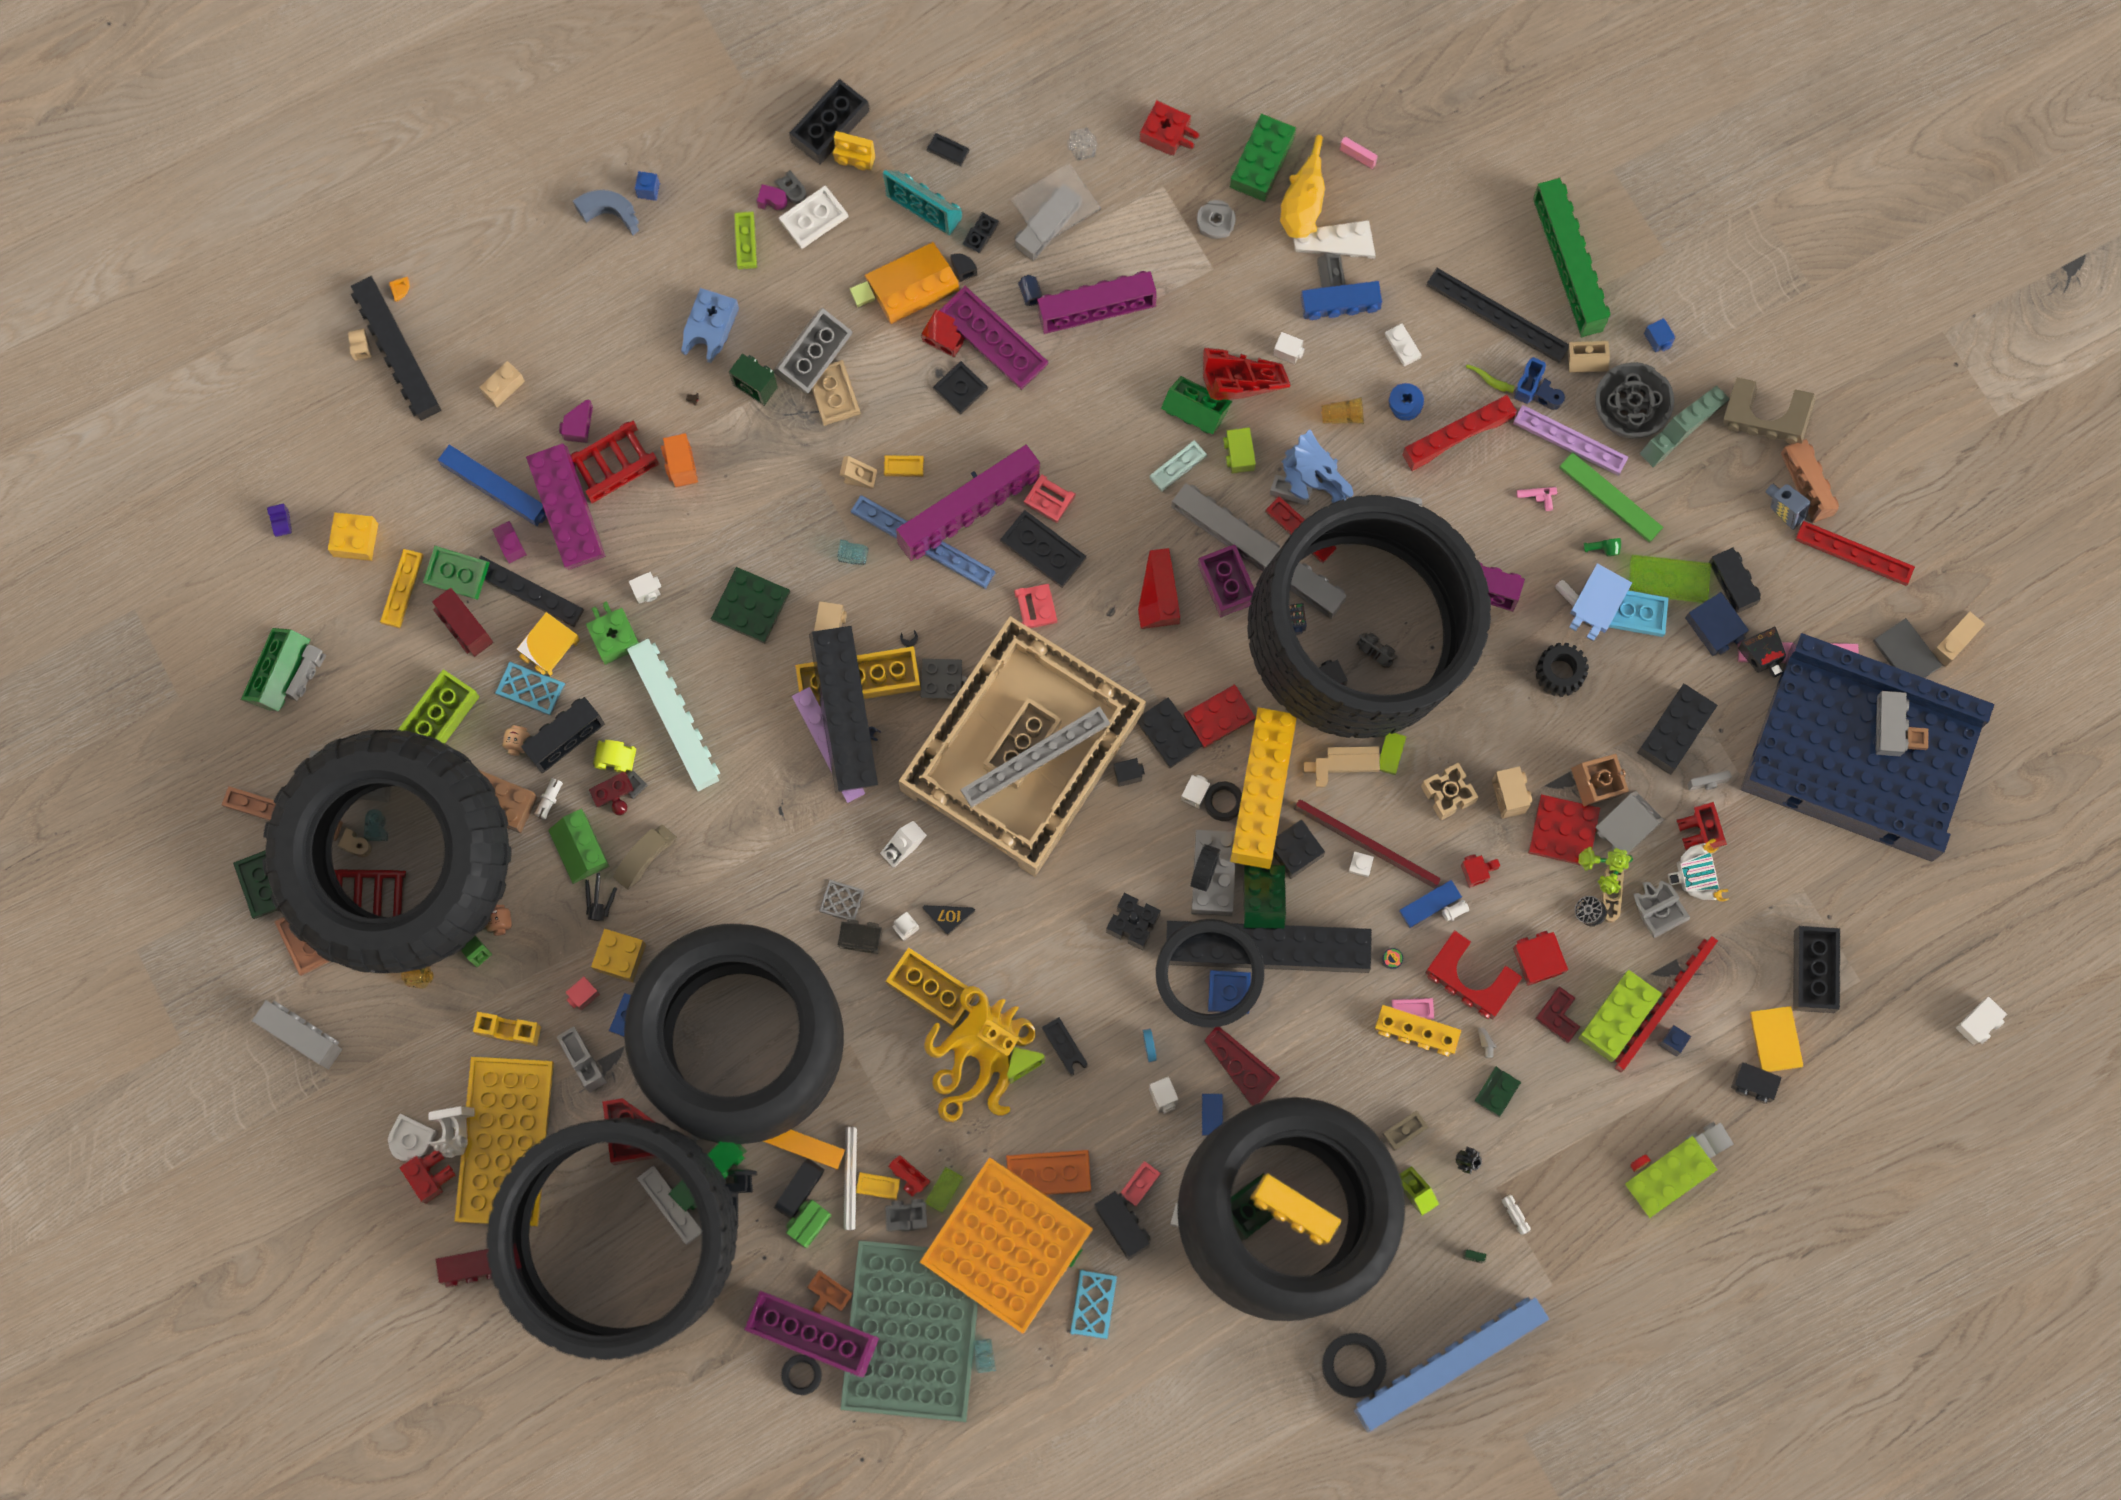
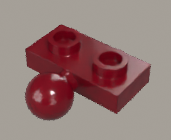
(610, 791)

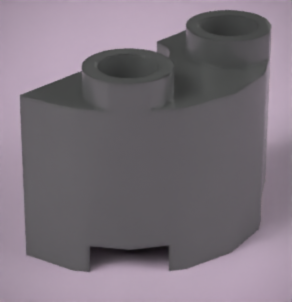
(906, 1217)

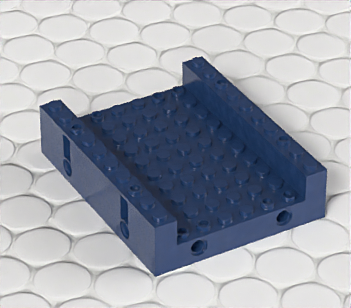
(1822, 748)

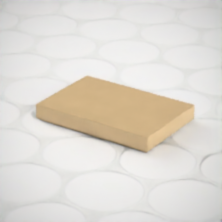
(835, 394)

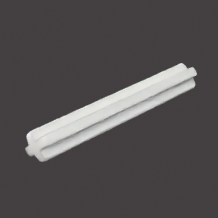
(850, 1178)

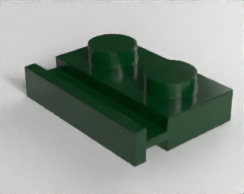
(1497, 1091)

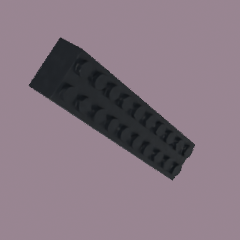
(1281, 948)

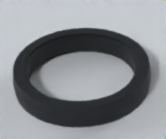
(1219, 1019)

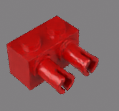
(1709, 823)
(422, 1180)

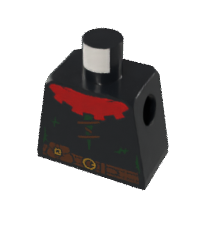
(1764, 651)

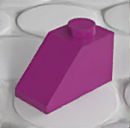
(577, 423)
(509, 542)

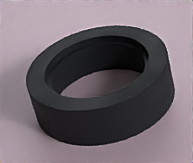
(1377, 1354)

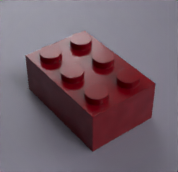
(461, 623)

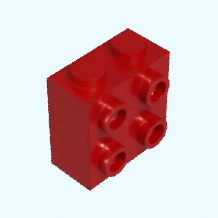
(1540, 958)

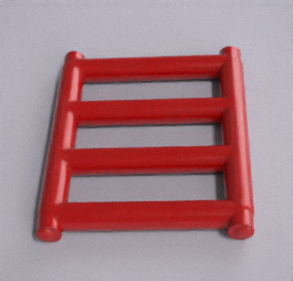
(378, 884)

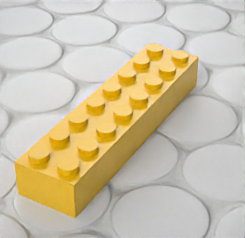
(1263, 788)

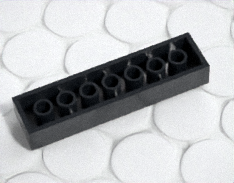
(843, 709)

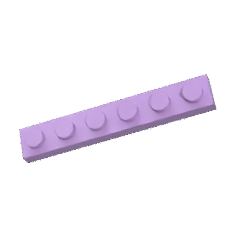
(1570, 440)
(813, 718)

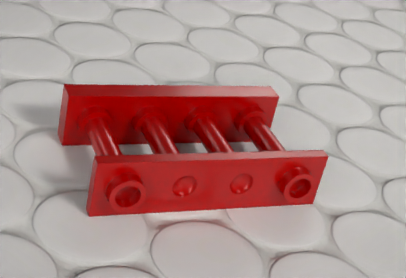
(613, 480)

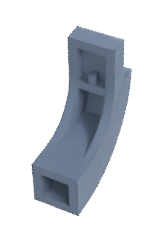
(606, 202)

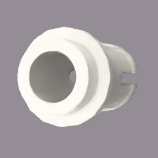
(1455, 910)

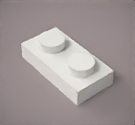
(1403, 345)

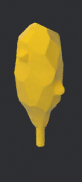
(1304, 196)

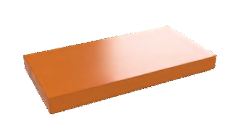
(1053, 1171)

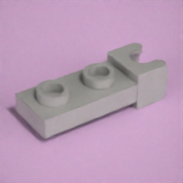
(312, 657)

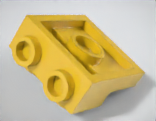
(853, 151)

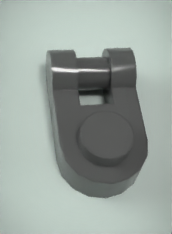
(795, 192)

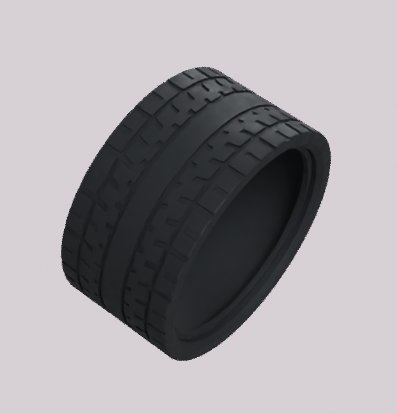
(1433, 552)
(522, 1288)

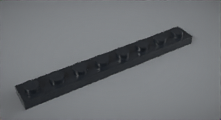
(1498, 315)

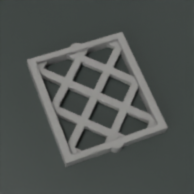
(845, 887)

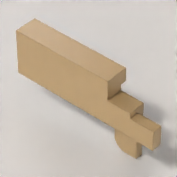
(1344, 760)

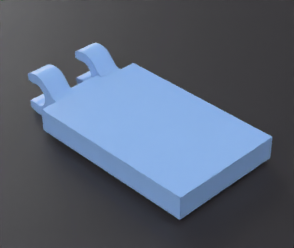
(1599, 600)

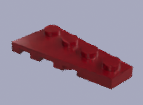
(1245, 1069)

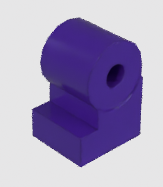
(280, 519)

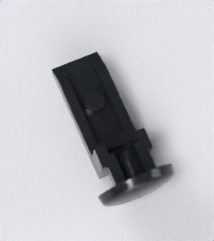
(741, 1184)

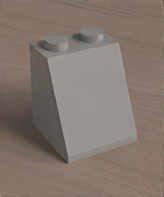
(1629, 823)

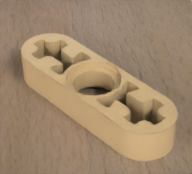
(1615, 908)

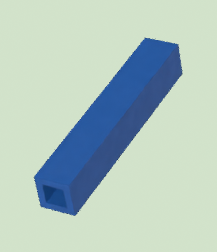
(492, 485)

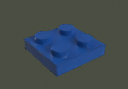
(1227, 989)

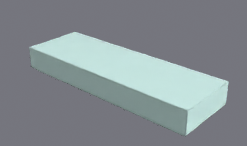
(1178, 466)

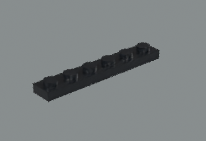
(532, 593)

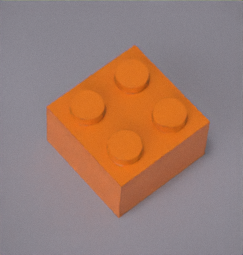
(679, 460)

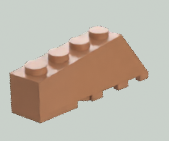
(1809, 480)

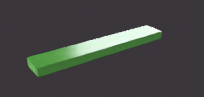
(1611, 497)

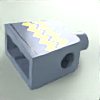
(1789, 504)

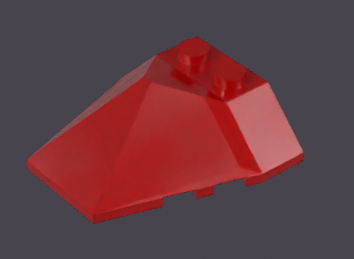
(1240, 377)

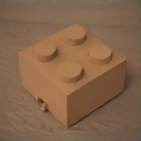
(1600, 780)

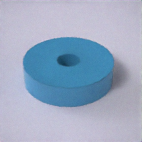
(1149, 1045)

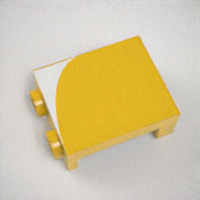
(547, 644)

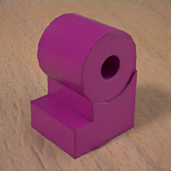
(772, 197)

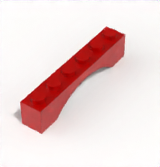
(1436, 443)

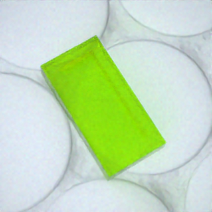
(944, 1190)

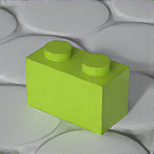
(1240, 450)

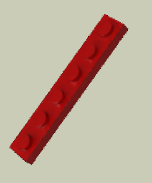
(1855, 553)

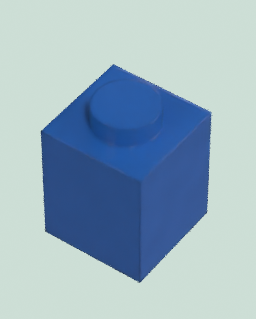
(647, 185)
(1660, 335)

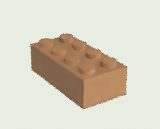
(514, 800)

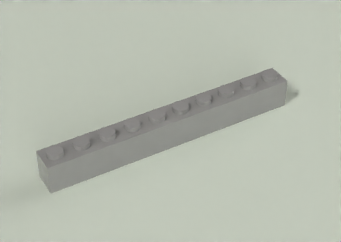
(1255, 548)

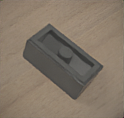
(1330, 270)

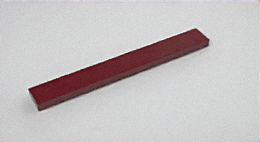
(1367, 843)

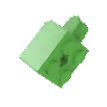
(607, 625)

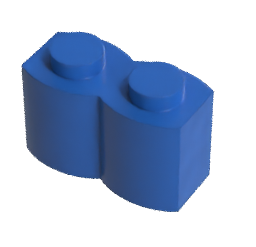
(1530, 379)

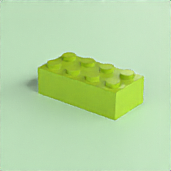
(441, 708)
(1620, 1016)

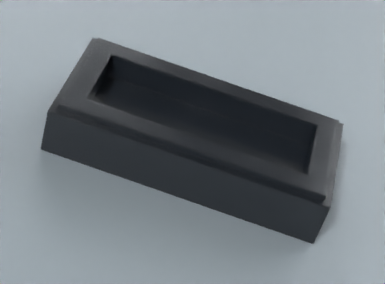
(948, 149)

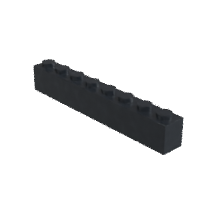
(395, 347)

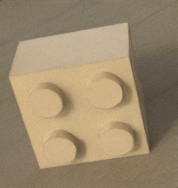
(1511, 792)

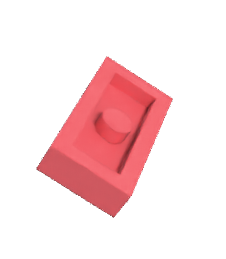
(1140, 1183)

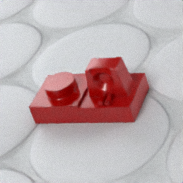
(915, 1179)

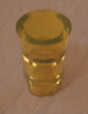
(1343, 412)

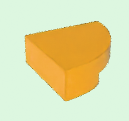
(399, 288)

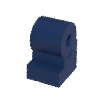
(1548, 396)

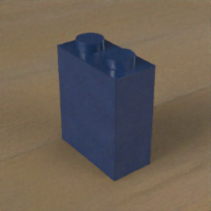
(1717, 624)

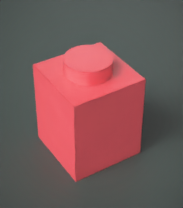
(581, 994)

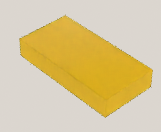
(903, 465)
(878, 1186)

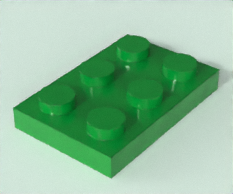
(456, 571)

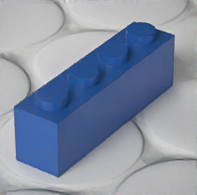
(1341, 300)

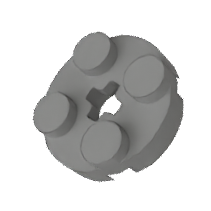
(1208, 212)

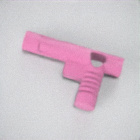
(1540, 495)

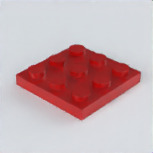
(1563, 829)

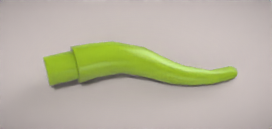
(1496, 384)

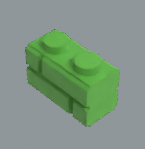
(808, 1223)

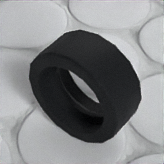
(1209, 796)
(786, 1370)

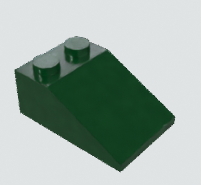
(1245, 1214)

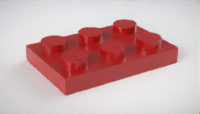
(1219, 716)

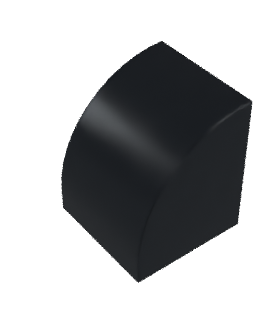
(963, 266)

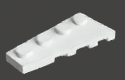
(1343, 239)

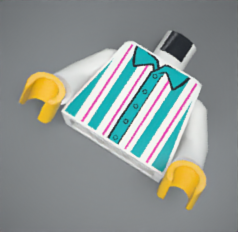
(1698, 873)

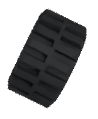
(1568, 655)

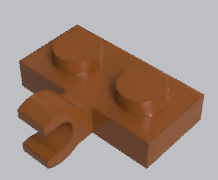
(829, 1292)

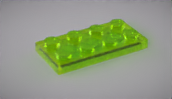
(1670, 578)

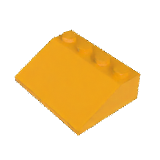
(912, 282)

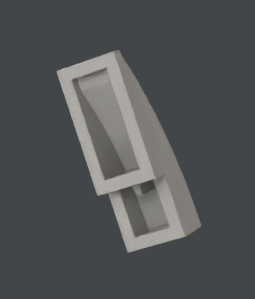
(581, 1059)

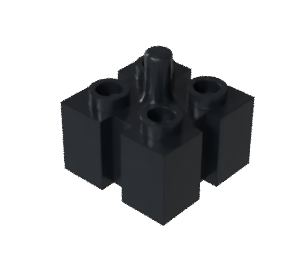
(1133, 921)

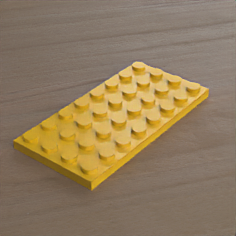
(509, 1119)

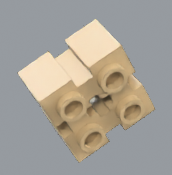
(1451, 779)

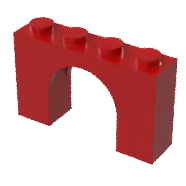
(1444, 971)

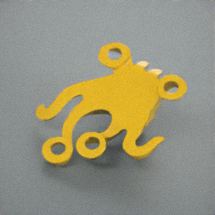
(989, 1039)

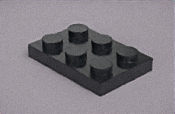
(1169, 732)

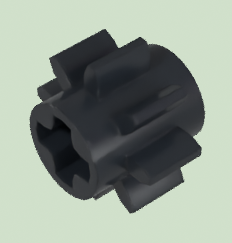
(1468, 1160)

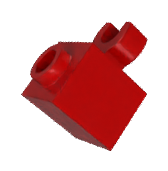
(1476, 870)

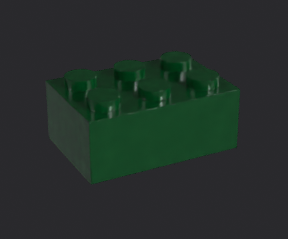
(1264, 897)

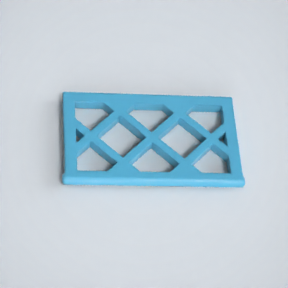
(534, 703)
(1081, 1291)

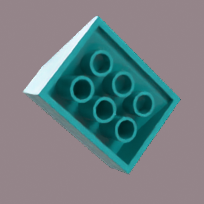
(921, 201)

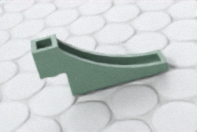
(1683, 425)

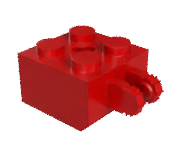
(1175, 124)

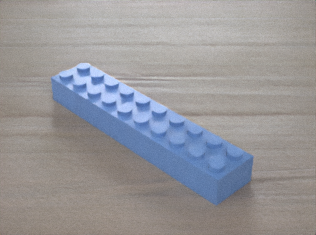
(1450, 1365)

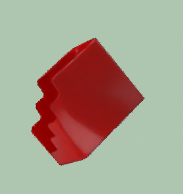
(942, 334)

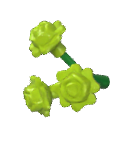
(1617, 860)

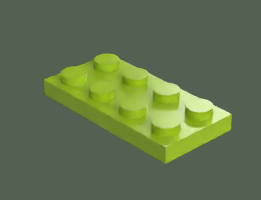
(1671, 1176)

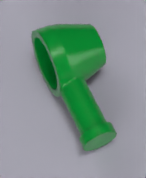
(1611, 546)

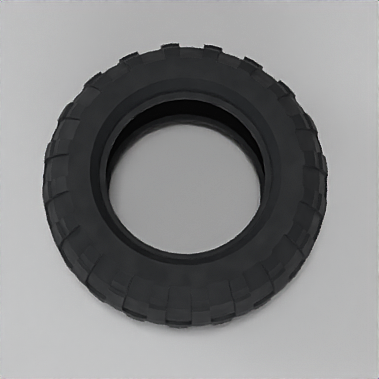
(303, 836)

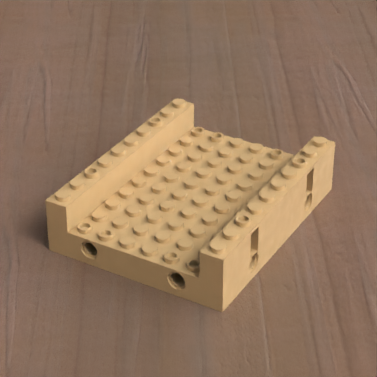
(1007, 705)

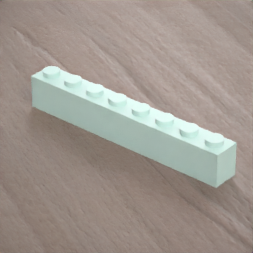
(673, 715)

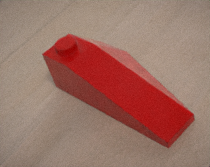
(1159, 596)

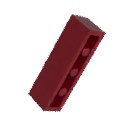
(467, 1267)

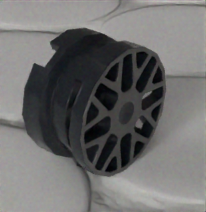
(1591, 911)

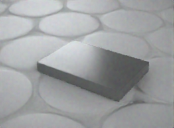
(1907, 650)

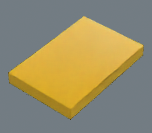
(1776, 1039)

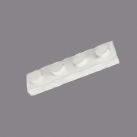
(678, 1218)

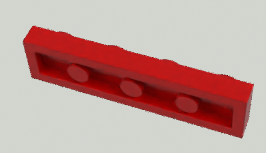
(1290, 520)

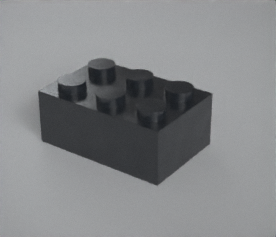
(1122, 1224)

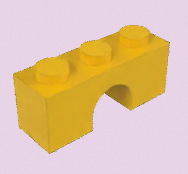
(505, 1029)

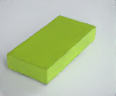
(1391, 752)

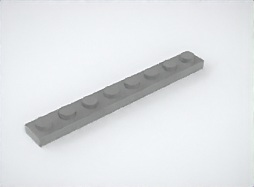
(1035, 757)

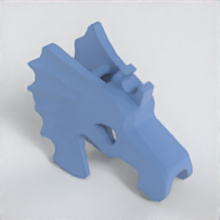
(1311, 460)

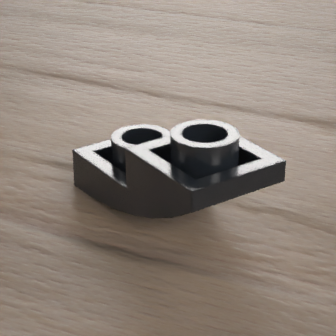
(981, 232)

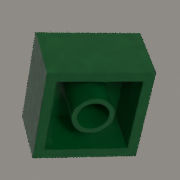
(753, 378)

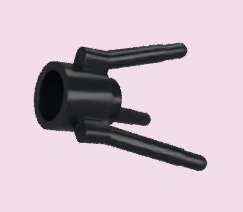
(596, 911)

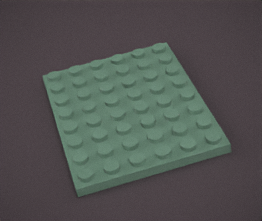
(922, 1332)

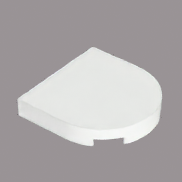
(409, 1138)

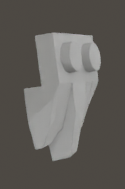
(1660, 908)

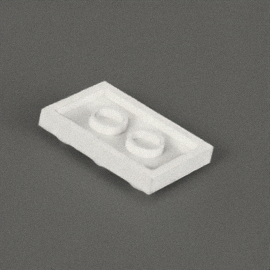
(813, 217)

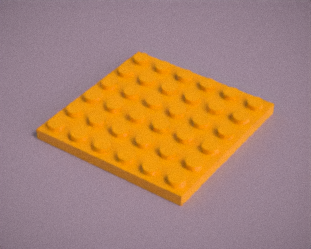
(1006, 1245)

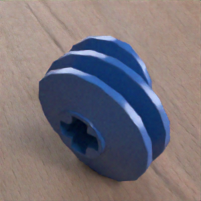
(1406, 410)

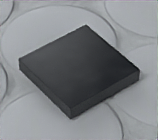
(960, 387)

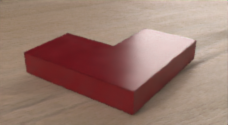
(1553, 1015)

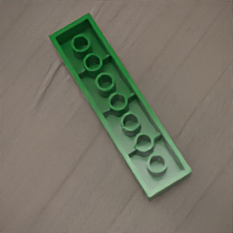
(1571, 257)

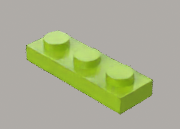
(745, 240)

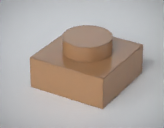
(1917, 738)

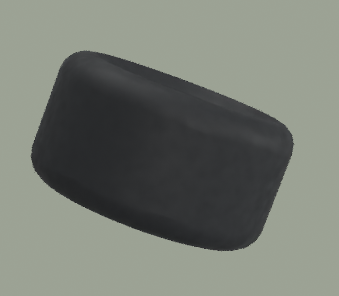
(686, 968)
(1370, 1189)

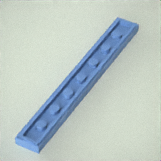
(943, 554)

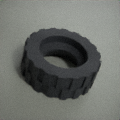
(1205, 867)

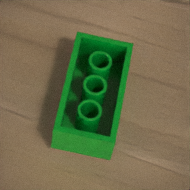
(1262, 157)

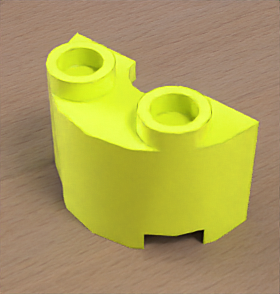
(614, 755)

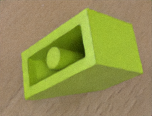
(1418, 1191)

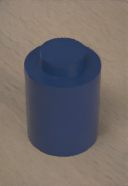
(1030, 290)

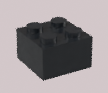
(1297, 849)

